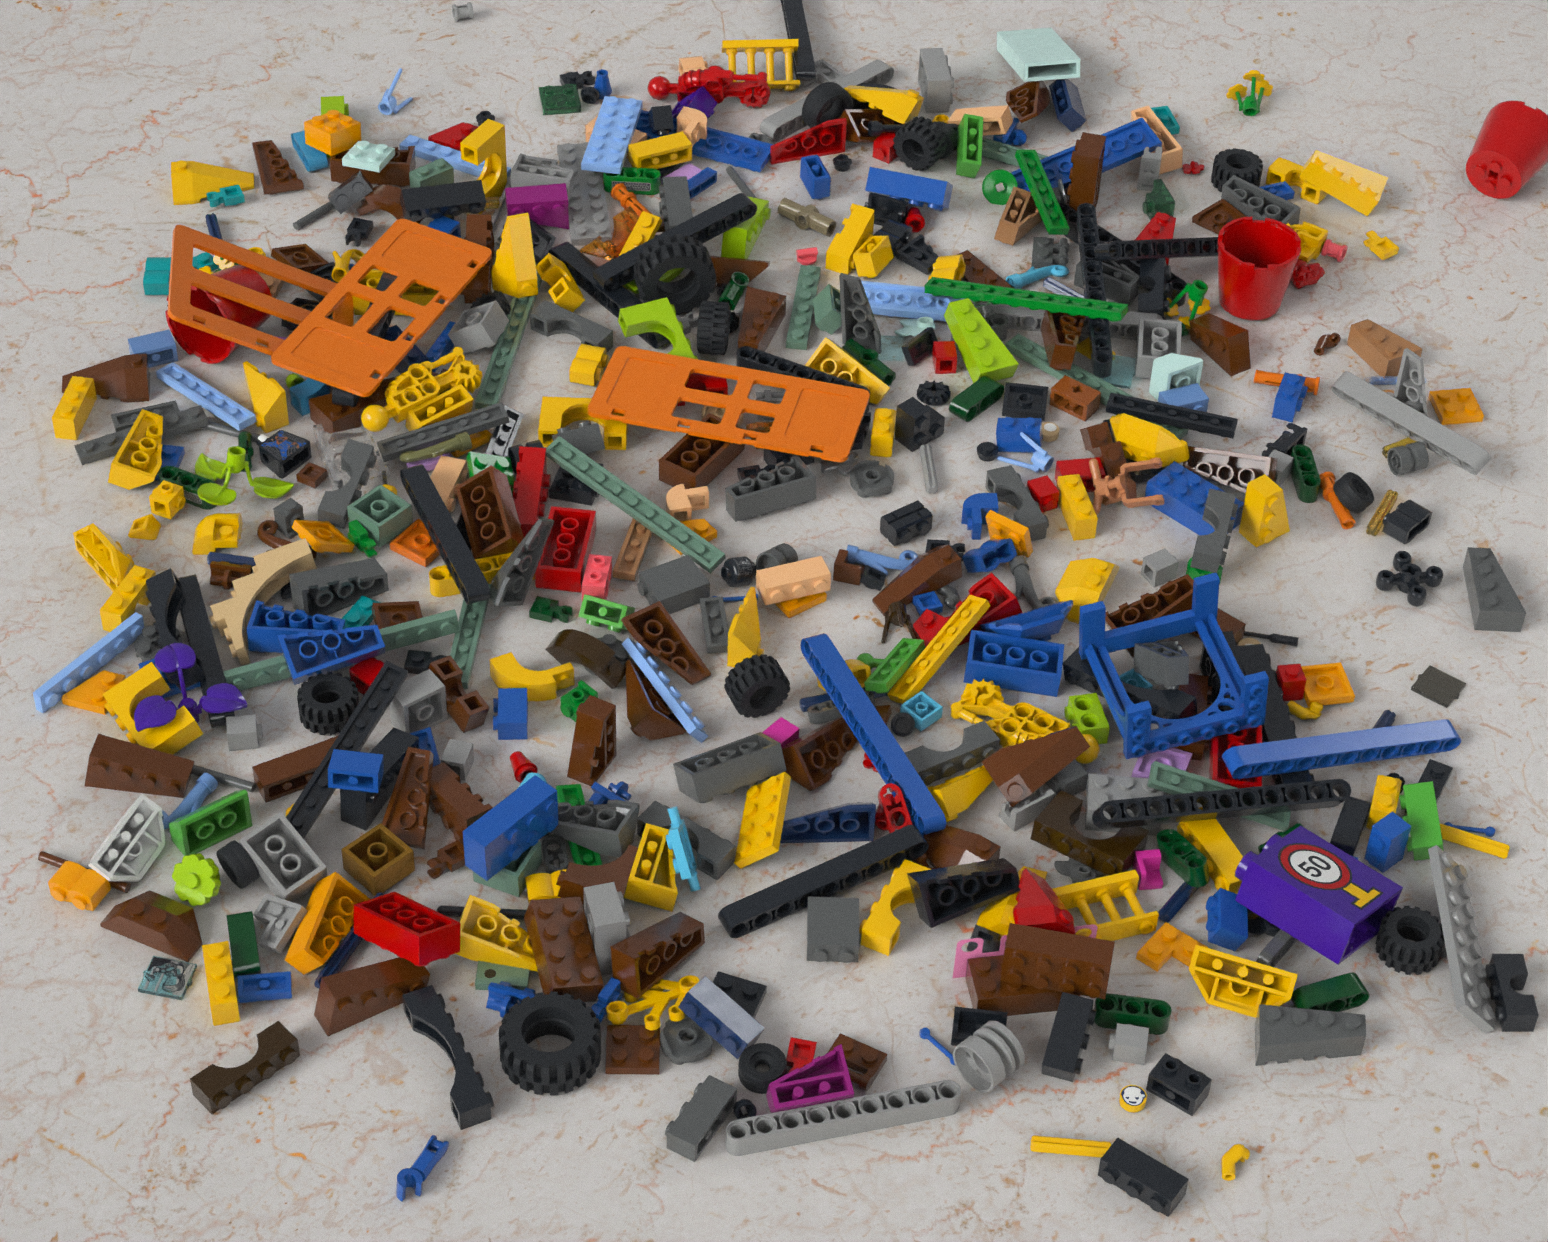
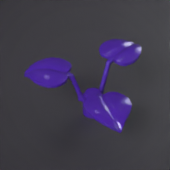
(157, 712)

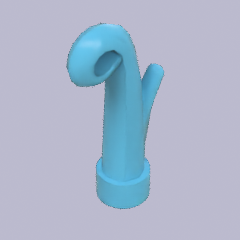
(1032, 275)

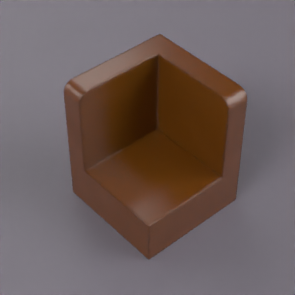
(846, 572)

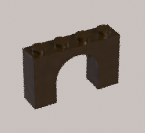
(1108, 856)

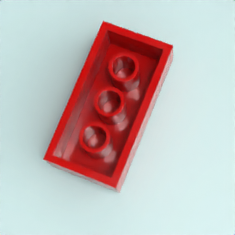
(566, 549)
(1218, 745)
(407, 928)

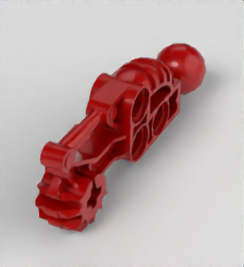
(718, 84)

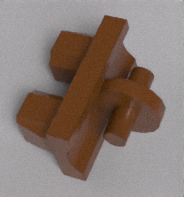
(224, 573)

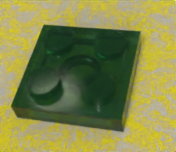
(559, 99)

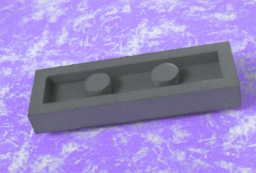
(126, 419)
(714, 624)

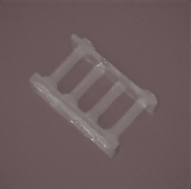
(329, 453)

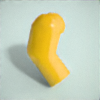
(1305, 713)
(1230, 1158)

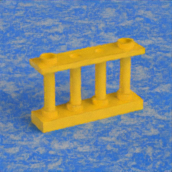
(769, 47)
(1104, 890)

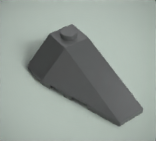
(516, 574)

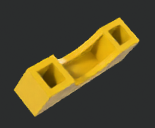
(882, 928)

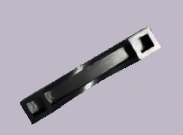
(166, 597)
(1164, 703)
(427, 1016)

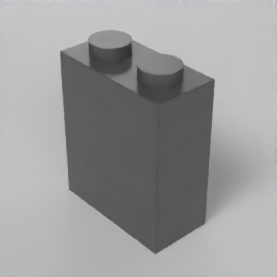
(674, 584)
(833, 929)

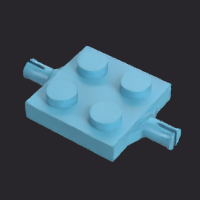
(680, 843)

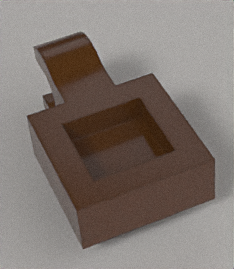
(447, 857)

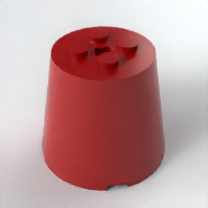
(1508, 149)
(1255, 266)
(211, 347)

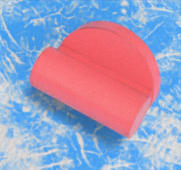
(807, 256)

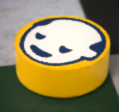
(1132, 1098)

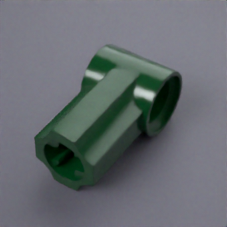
(734, 289)

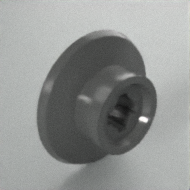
(1059, 192)

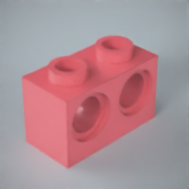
(597, 576)

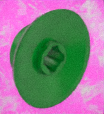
(990, 191)

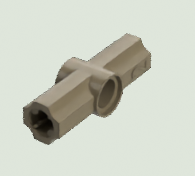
(806, 217)

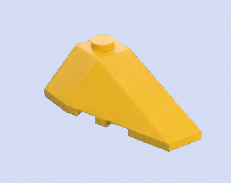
(195, 179)
(266, 398)
(960, 791)
(493, 937)

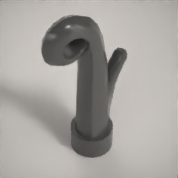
(1019, 568)

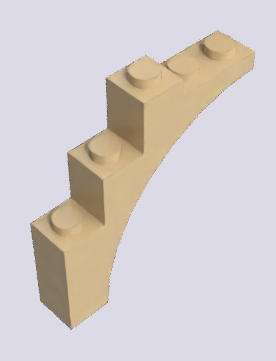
(269, 576)

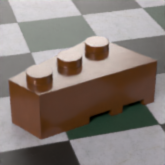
(1222, 342)

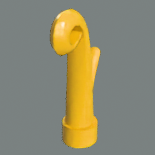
(342, 262)

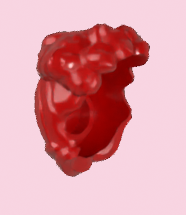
(1306, 274)

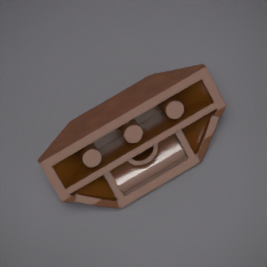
(726, 266)
(157, 924)

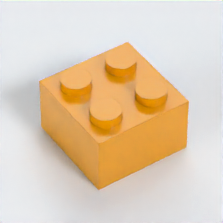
(332, 132)

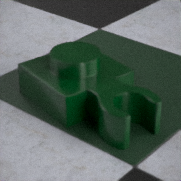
(548, 609)

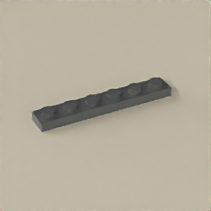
(442, 431)
(110, 444)

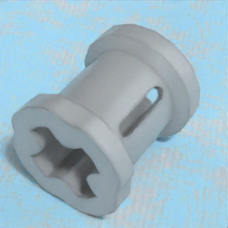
(462, 11)

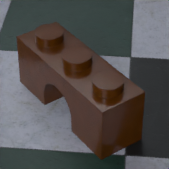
(466, 709)

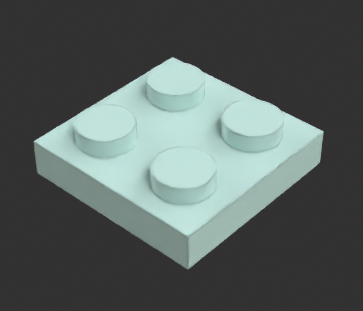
(368, 156)

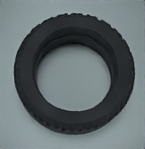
(820, 98)

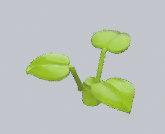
(235, 462)

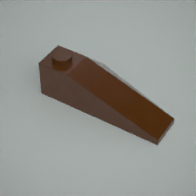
(1028, 100)
(858, 123)
(119, 378)
(664, 639)
(647, 709)
(818, 753)
(1029, 765)
(959, 847)

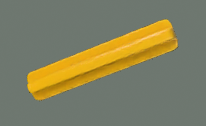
(1474, 841)
(1069, 1146)

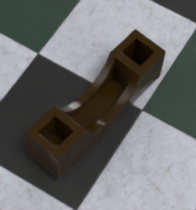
(219, 1086)

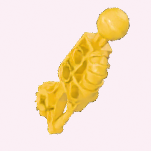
(419, 386)
(1012, 723)

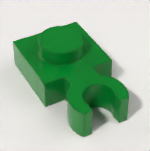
(359, 536)

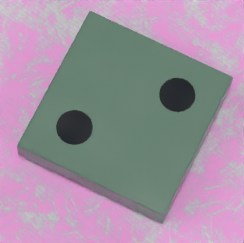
(496, 973)

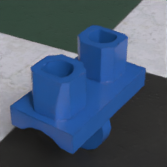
(1013, 135)
(602, 795)
(504, 996)

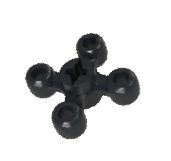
(1409, 578)

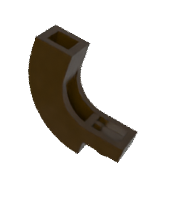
(588, 651)

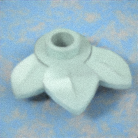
(914, 326)

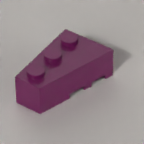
(544, 204)
(816, 1083)

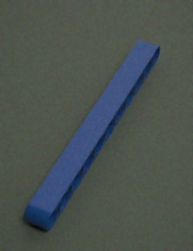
(872, 732)
(1340, 749)

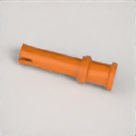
(627, 199)
(1275, 379)
(1342, 513)

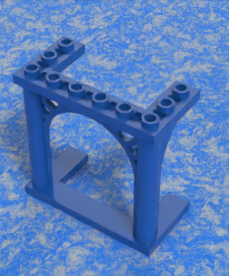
(1135, 720)

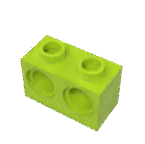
(1088, 716)

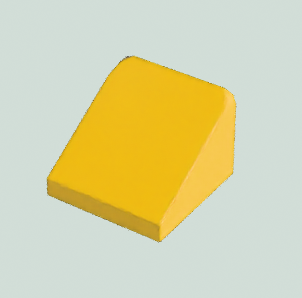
(145, 528)

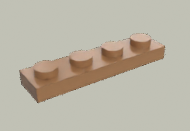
(632, 551)

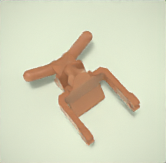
(1121, 487)

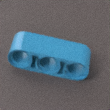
(310, 157)

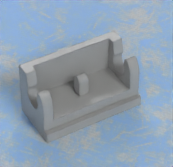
(1149, 169)
(1027, 809)

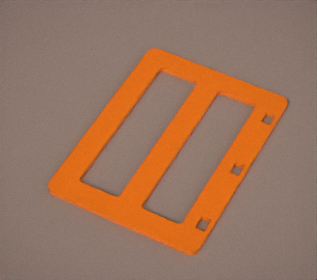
(184, 276)

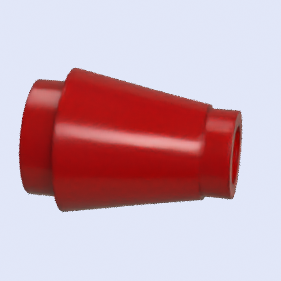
(915, 220)
(521, 766)

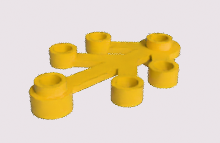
(618, 1011)

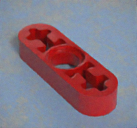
(884, 803)

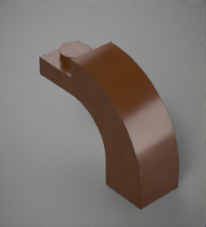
(383, 198)

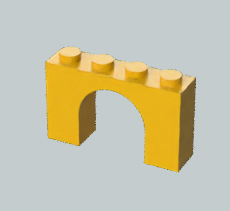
(489, 145)
(561, 411)
(126, 696)

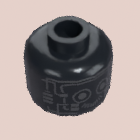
(738, 571)

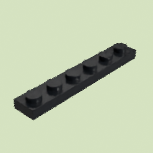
(1172, 415)

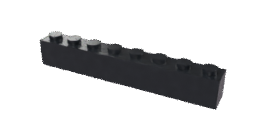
(1277, 719)

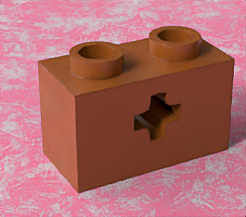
(1075, 398)

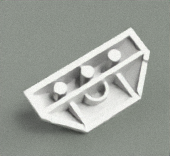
(131, 843)

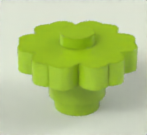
(196, 879)

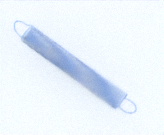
(1376, 380)

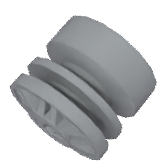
(988, 1056)

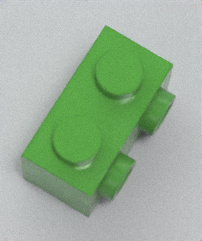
(604, 611)

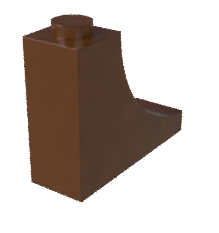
(581, 876)

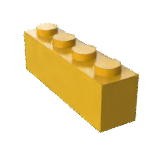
(1218, 849)

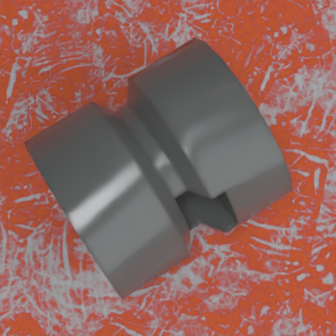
(1407, 458)
(776, 556)

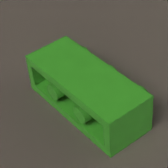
(969, 146)
(1423, 817)

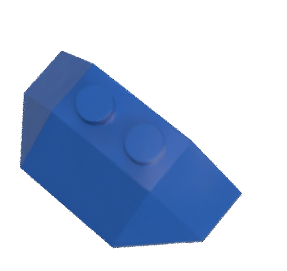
(1032, 624)

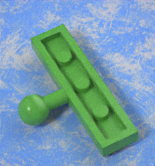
(893, 666)

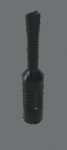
(1275, 638)

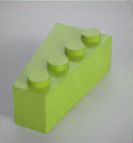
(741, 239)
(978, 343)

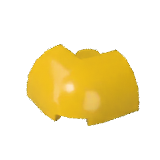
(1311, 238)
(217, 531)

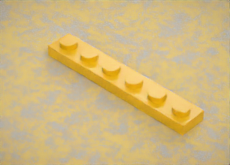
(939, 649)

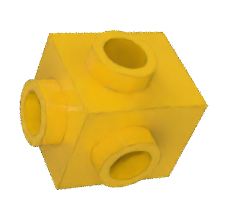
(167, 499)

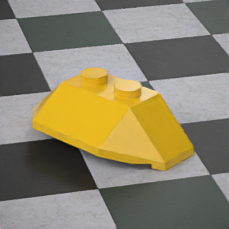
(1147, 440)
(103, 555)
(1085, 583)
(1238, 982)

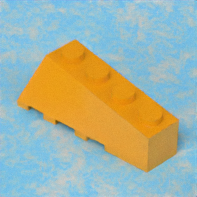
(325, 923)

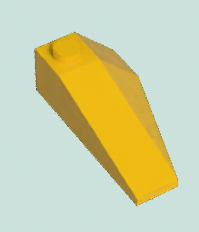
(895, 103)
(515, 261)
(837, 362)
(140, 453)
(744, 632)
(1000, 913)

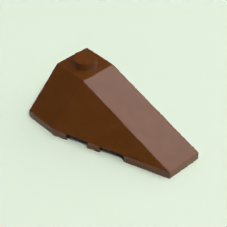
(925, 574)

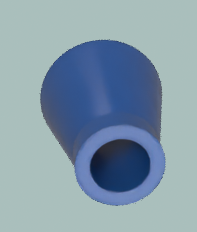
(602, 84)

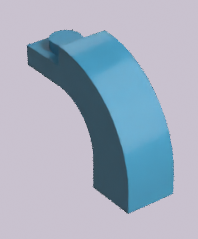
(306, 390)

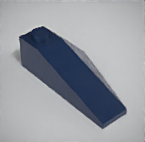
(836, 824)

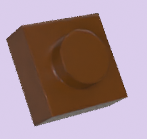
(312, 475)

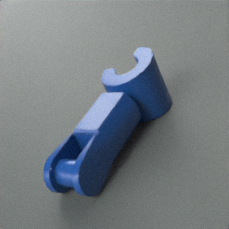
(421, 1168)

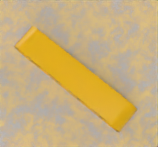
(443, 584)

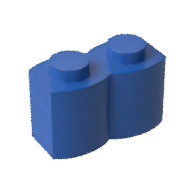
(989, 555)

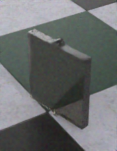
(1438, 686)

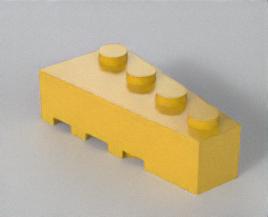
(1344, 181)

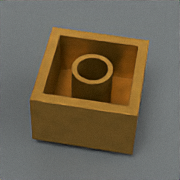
(378, 859)

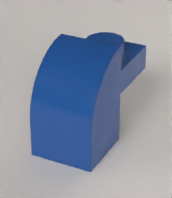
(975, 510)

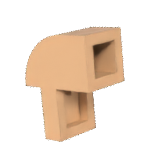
(693, 124)
(682, 501)

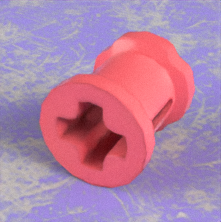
(1334, 250)

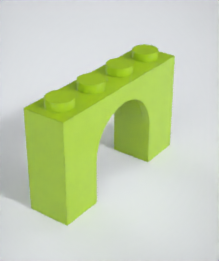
(656, 317)

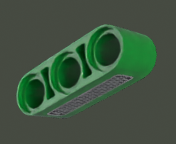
(637, 180)

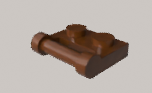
(861, 1059)

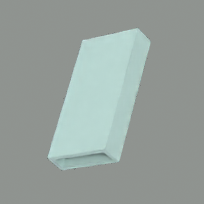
(1038, 54)

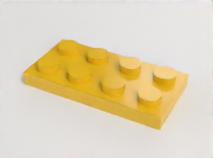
(762, 820)

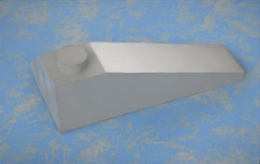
(1411, 382)

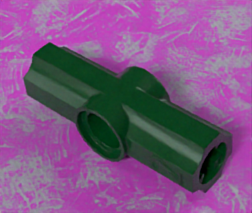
(870, 360)

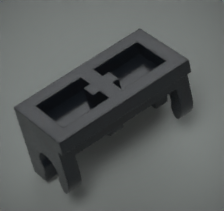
(887, 208)
(1287, 440)
(969, 1020)

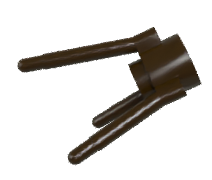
(898, 616)

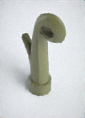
(460, 443)

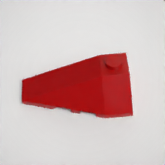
(819, 140)
(1001, 600)
(1040, 906)

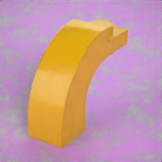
(540, 684)

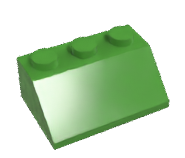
(212, 823)

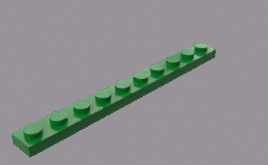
(1025, 298)

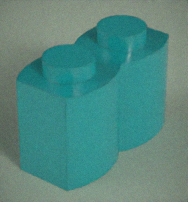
(157, 276)

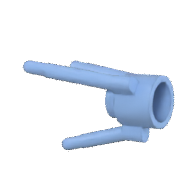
(389, 103)
(1040, 459)

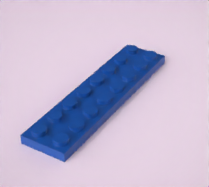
(721, 146)
(1120, 147)

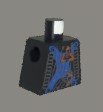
(283, 452)

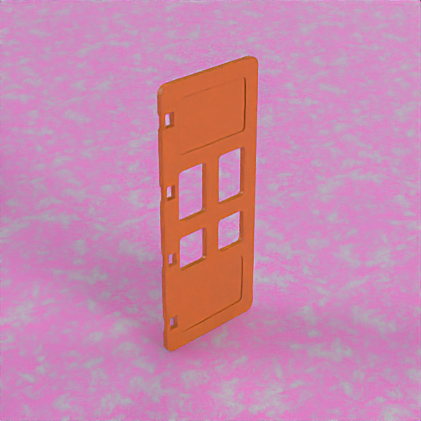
(350, 355)
(810, 416)

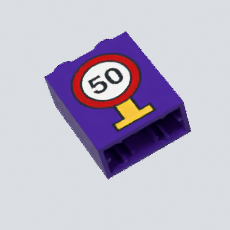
(1316, 893)

